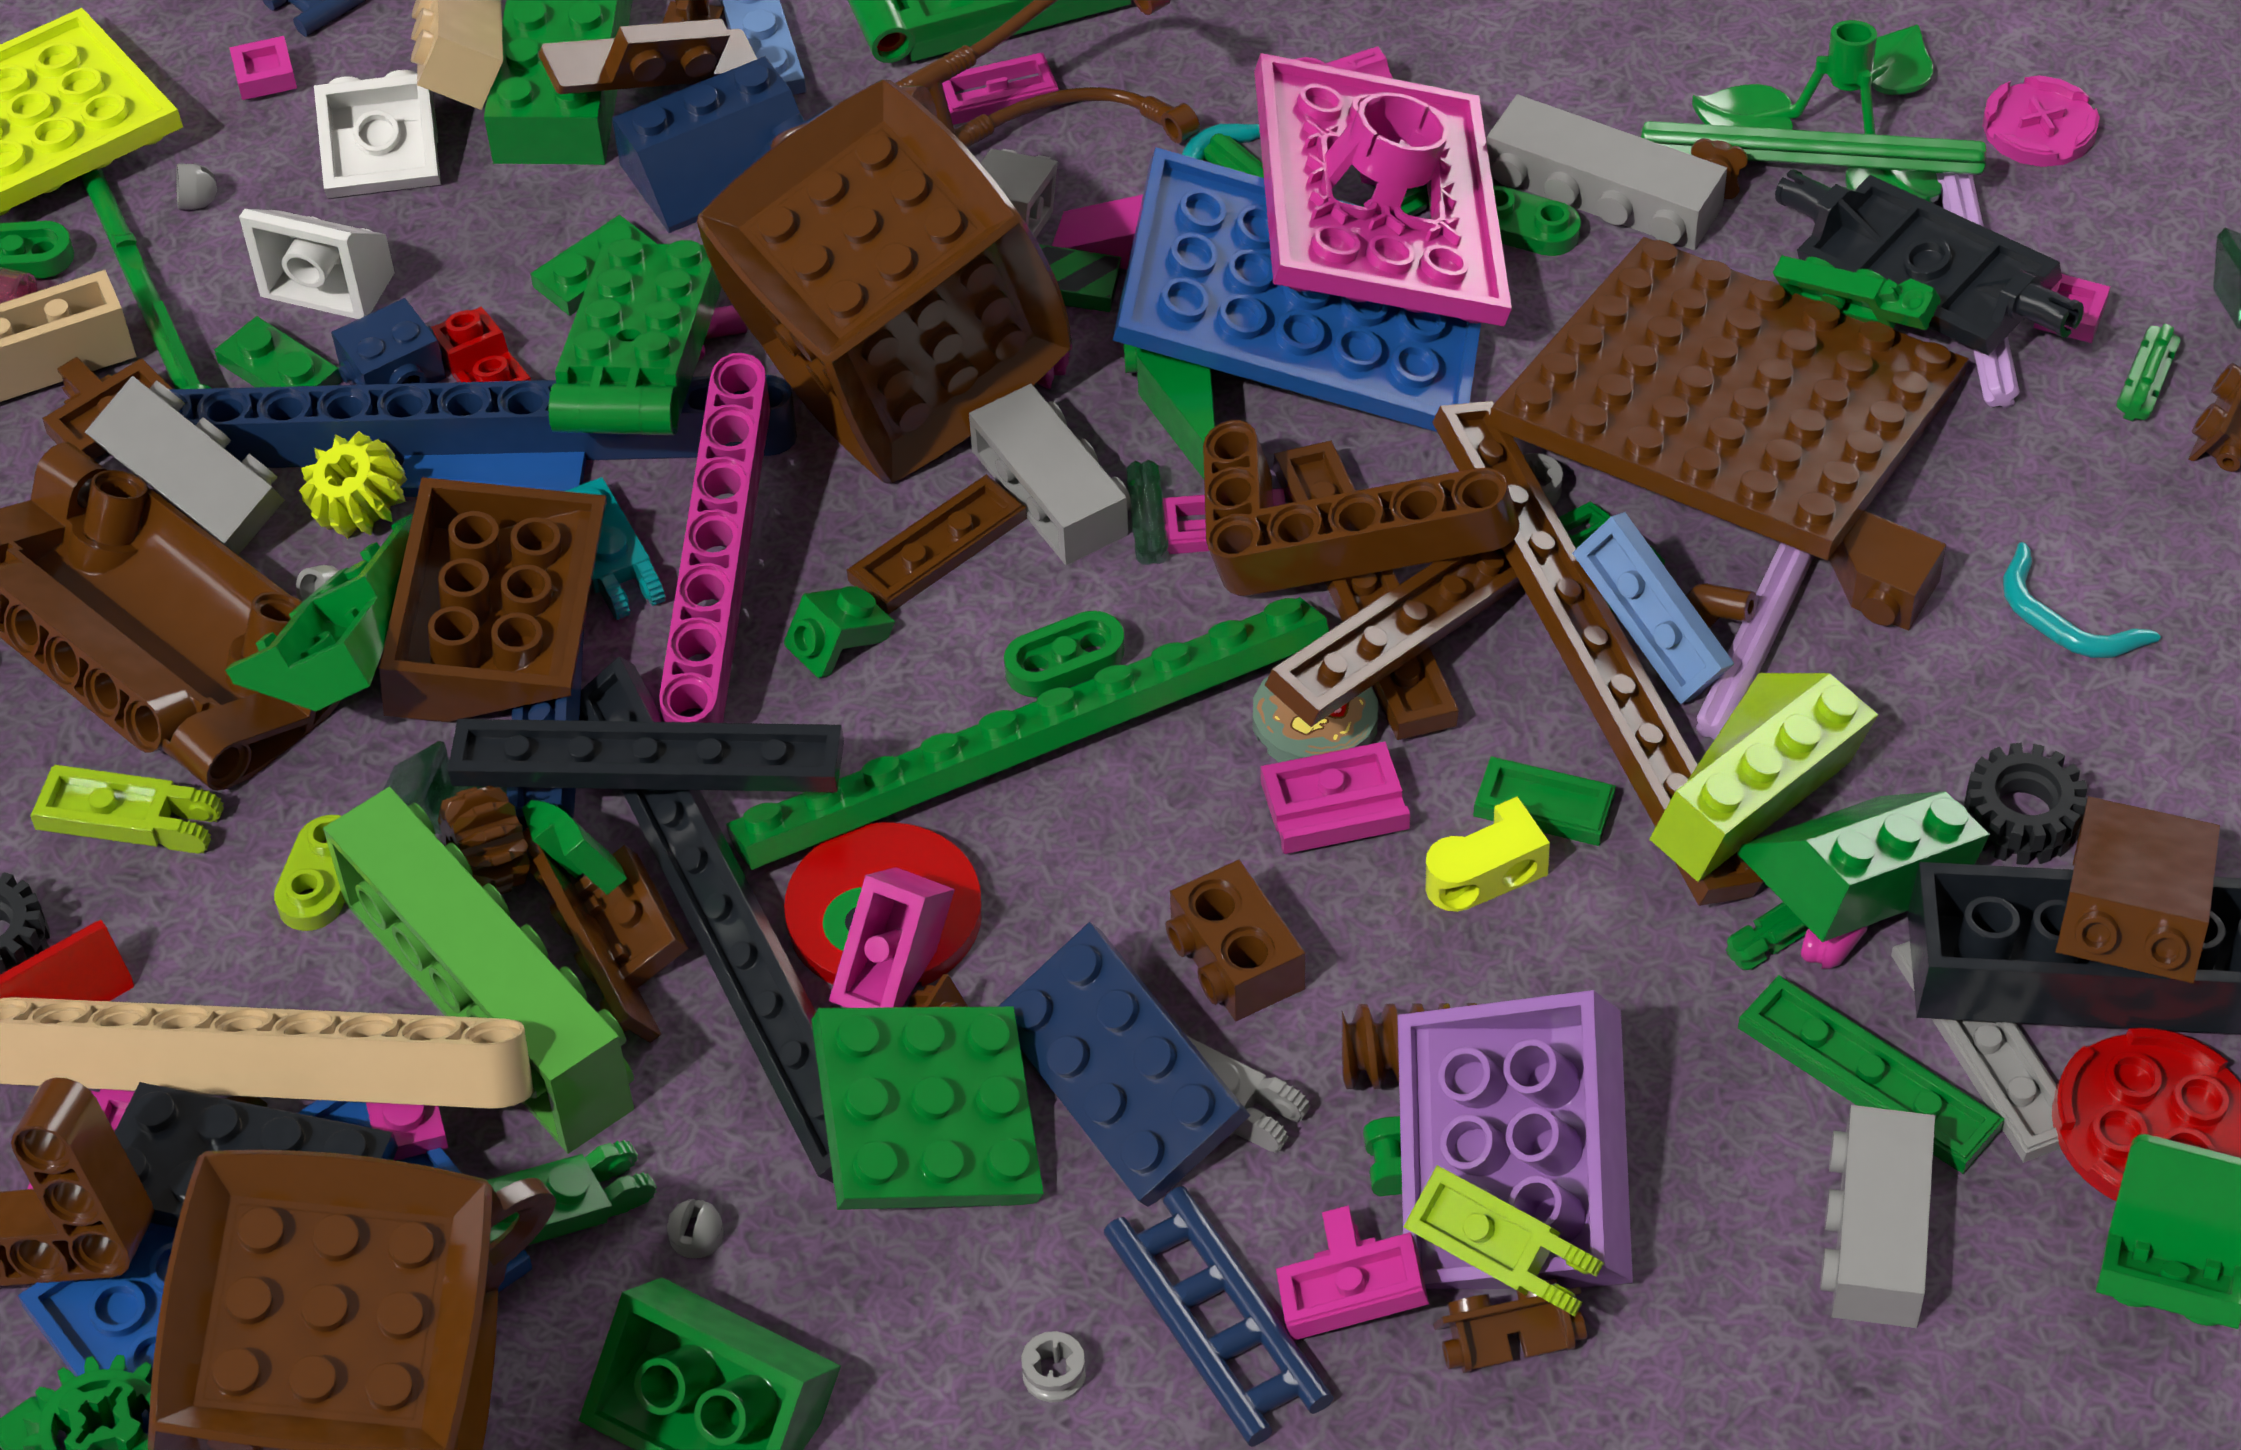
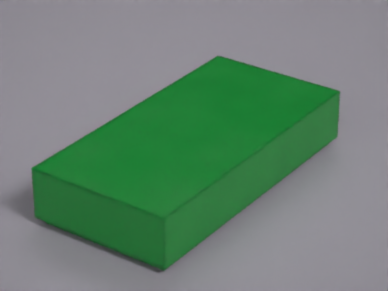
(1555, 800)

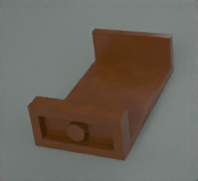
(2140, 890)

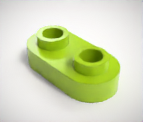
(309, 868)

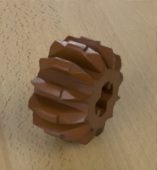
(488, 836)

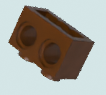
(1245, 936)

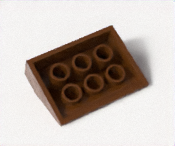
(489, 599)

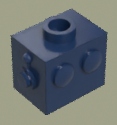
(388, 348)

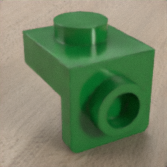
(833, 622)

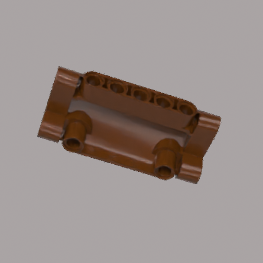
(144, 618)

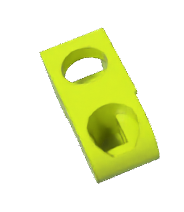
(1487, 862)

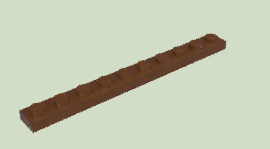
(1588, 637)

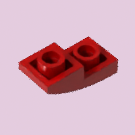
(476, 349)

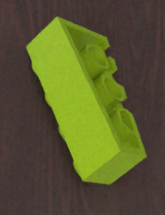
(1766, 759)

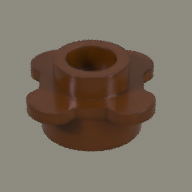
(1725, 155)

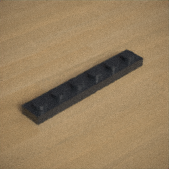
(646, 755)

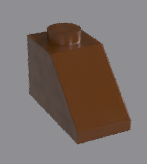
(1888, 570)

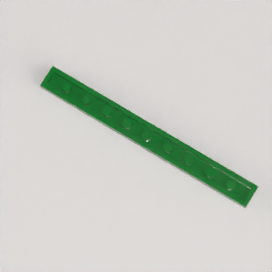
(1018, 735)

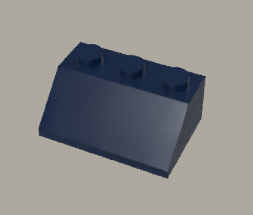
(701, 138)

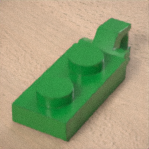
(1859, 293)

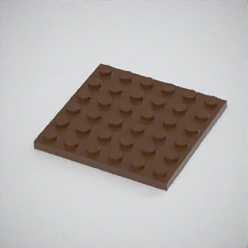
(1731, 396)

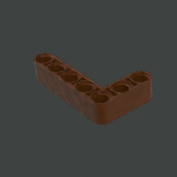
(1340, 534)
(85, 1194)

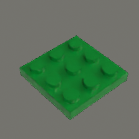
(926, 1107)

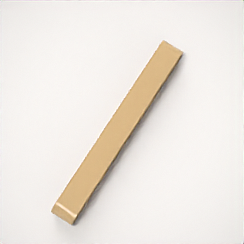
(267, 1052)

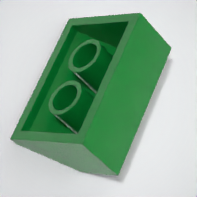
(1863, 858)
(702, 1378)

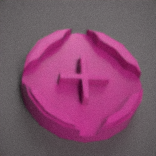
(2040, 121)

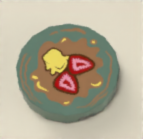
(1291, 738)

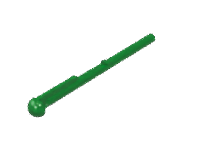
(140, 282)

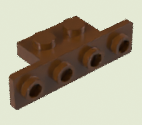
(646, 57)
(619, 935)

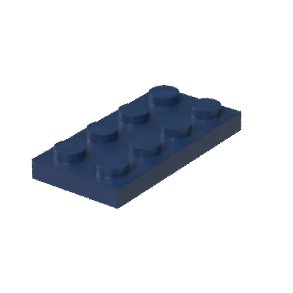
(1122, 1065)

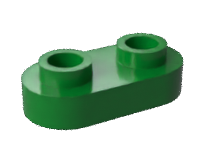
(1536, 222)
(35, 247)
(1061, 653)

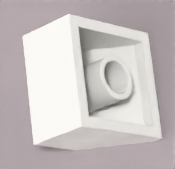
(317, 262)

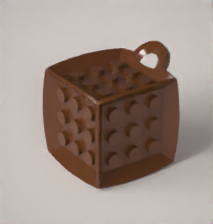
(886, 277)
(333, 1304)

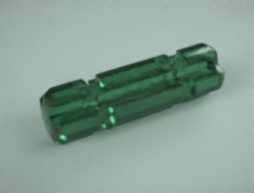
(1147, 512)

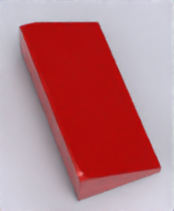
(73, 969)

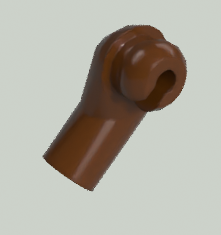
(1722, 602)

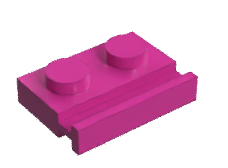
(1334, 797)

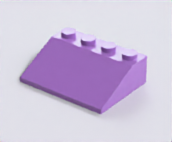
(1527, 1110)

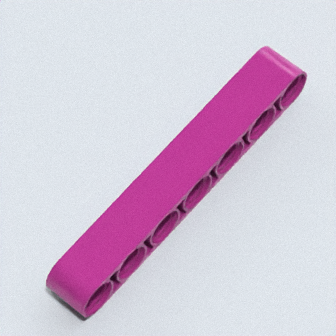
(712, 524)

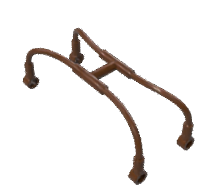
(1177, 121)

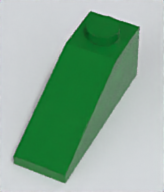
(1177, 396)

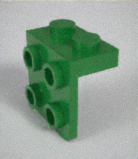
(2176, 1233)

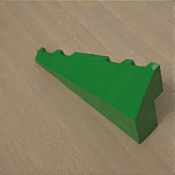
(333, 634)

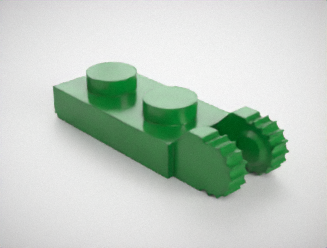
(577, 1189)

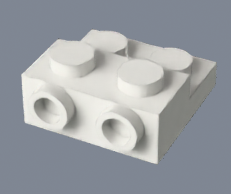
(376, 134)

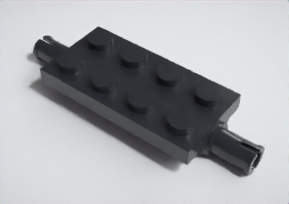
(1979, 275)
(172, 1127)

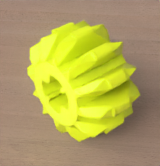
(353, 484)

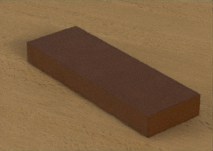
(937, 543)

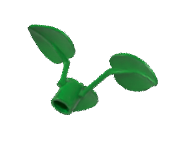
(1855, 61)

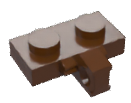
(88, 399)

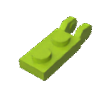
(125, 809)
(1495, 1237)

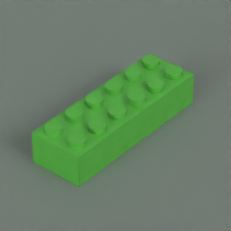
(479, 963)

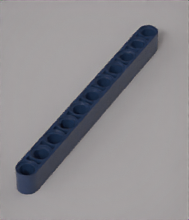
(444, 419)

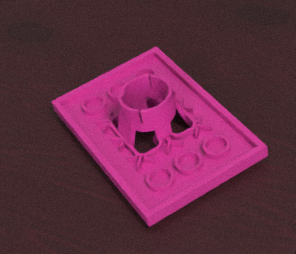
(1398, 138)

